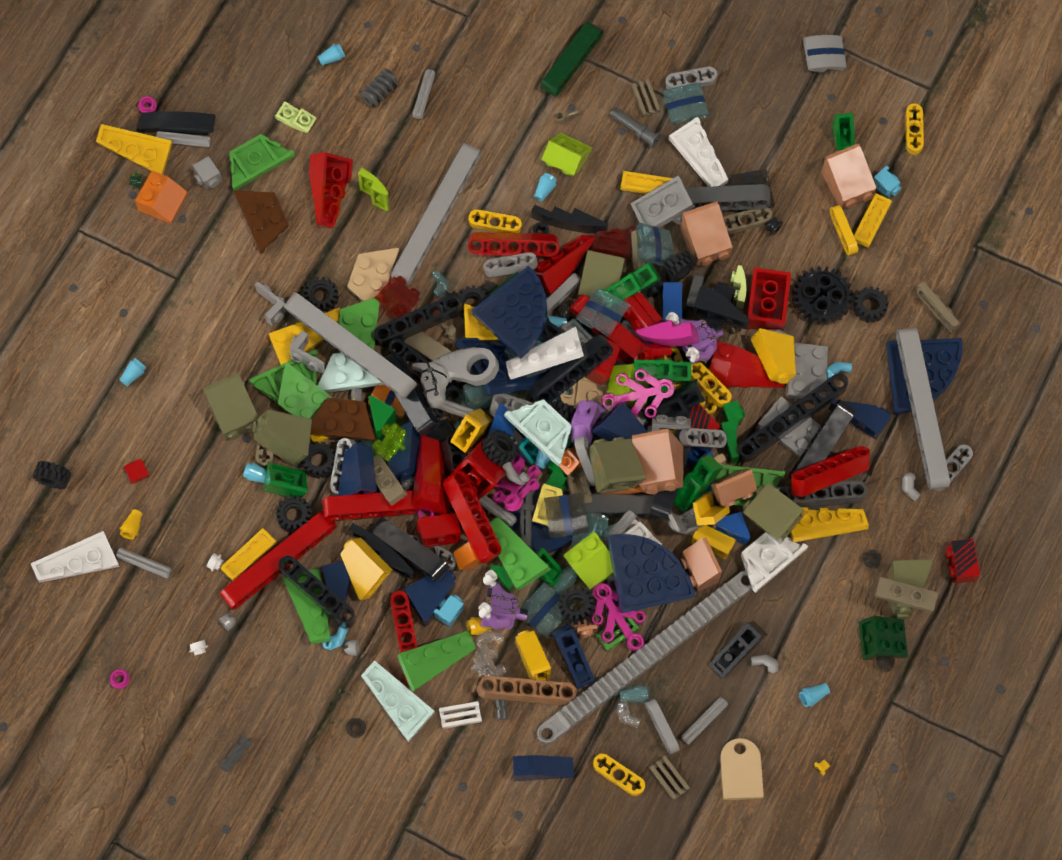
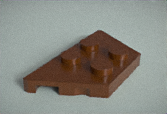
(262, 216)
(343, 420)

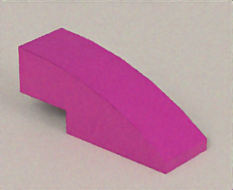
(670, 334)

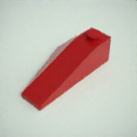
(328, 183)
(556, 269)
(739, 368)
(429, 478)

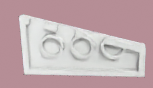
(696, 149)
(548, 354)
(80, 558)

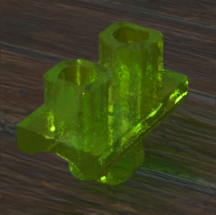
(391, 443)

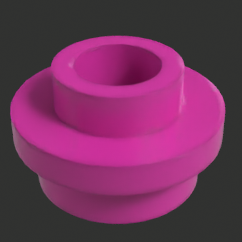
(147, 101)
(119, 673)

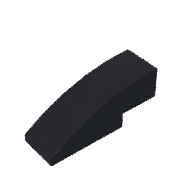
(682, 399)

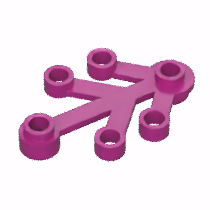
(640, 393)
(515, 500)
(615, 615)

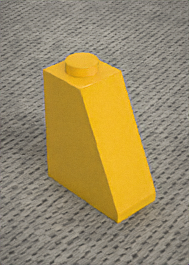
(776, 354)
(472, 429)
(364, 567)
(533, 656)

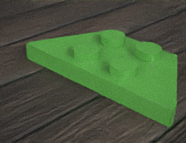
(256, 159)
(361, 320)
(270, 381)
(299, 394)
(761, 476)

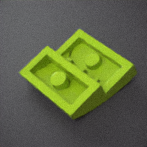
(371, 185)

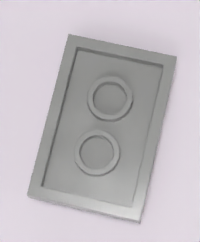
(663, 203)
(810, 370)
(797, 439)

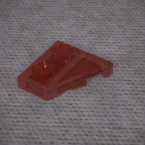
(614, 242)

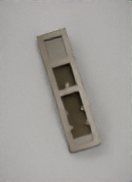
(427, 347)

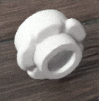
(215, 562)
(198, 647)

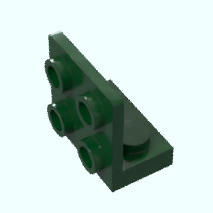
(882, 637)

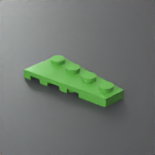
(517, 557)
(312, 616)
(433, 658)

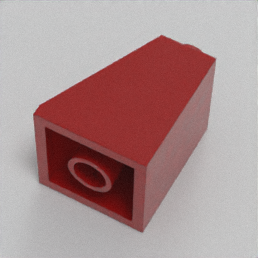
(480, 471)

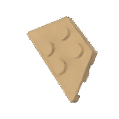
(372, 273)

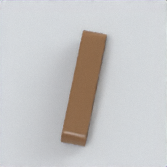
(517, 694)

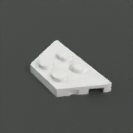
(768, 558)

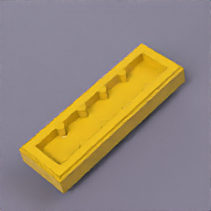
(641, 182)
(872, 220)
(248, 554)

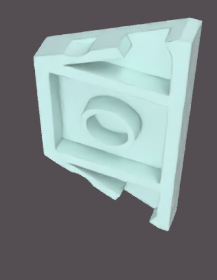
(345, 375)
(543, 428)

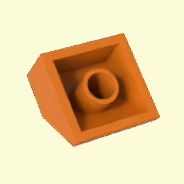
(160, 197)

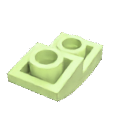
(295, 118)
(739, 281)

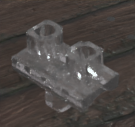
(484, 662)

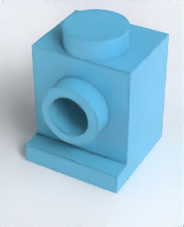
(887, 183)
(449, 610)

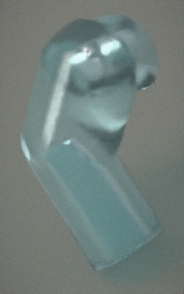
(442, 283)

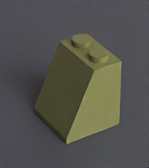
(600, 272)
(231, 406)
(284, 435)
(615, 465)
(773, 512)
(911, 573)

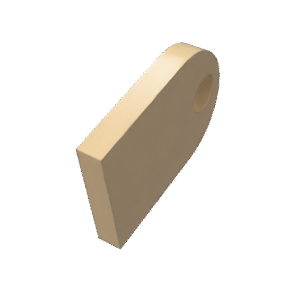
(584, 390)
(741, 772)

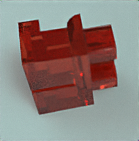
(397, 290)

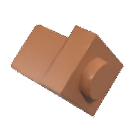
(584, 630)

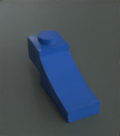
(671, 299)

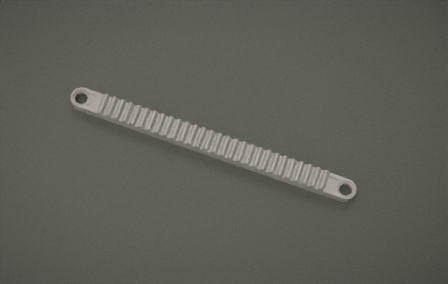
(644, 659)

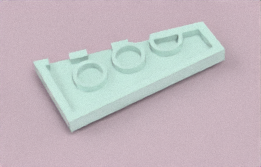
(399, 702)

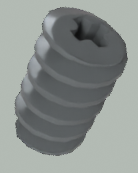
(379, 87)

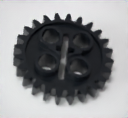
(833, 307)

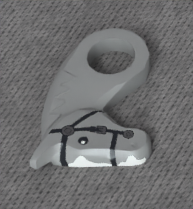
(456, 366)

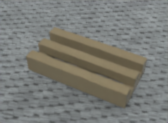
(641, 85)
(679, 791)

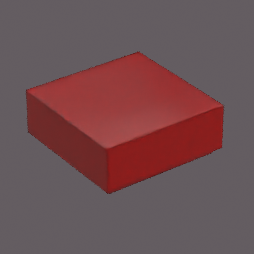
(136, 471)

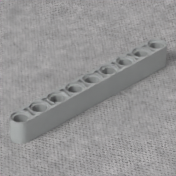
(436, 213)
(350, 345)
(922, 408)

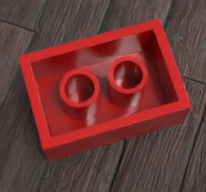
(768, 299)

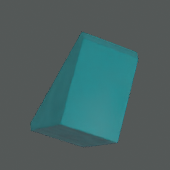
(528, 452)

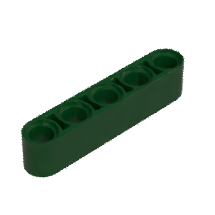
(571, 59)

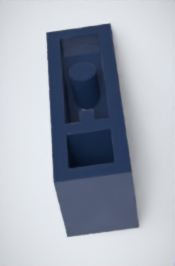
(868, 418)
(337, 580)
(572, 655)
(542, 767)

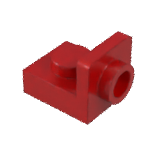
(653, 351)

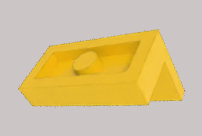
(706, 512)
(719, 542)

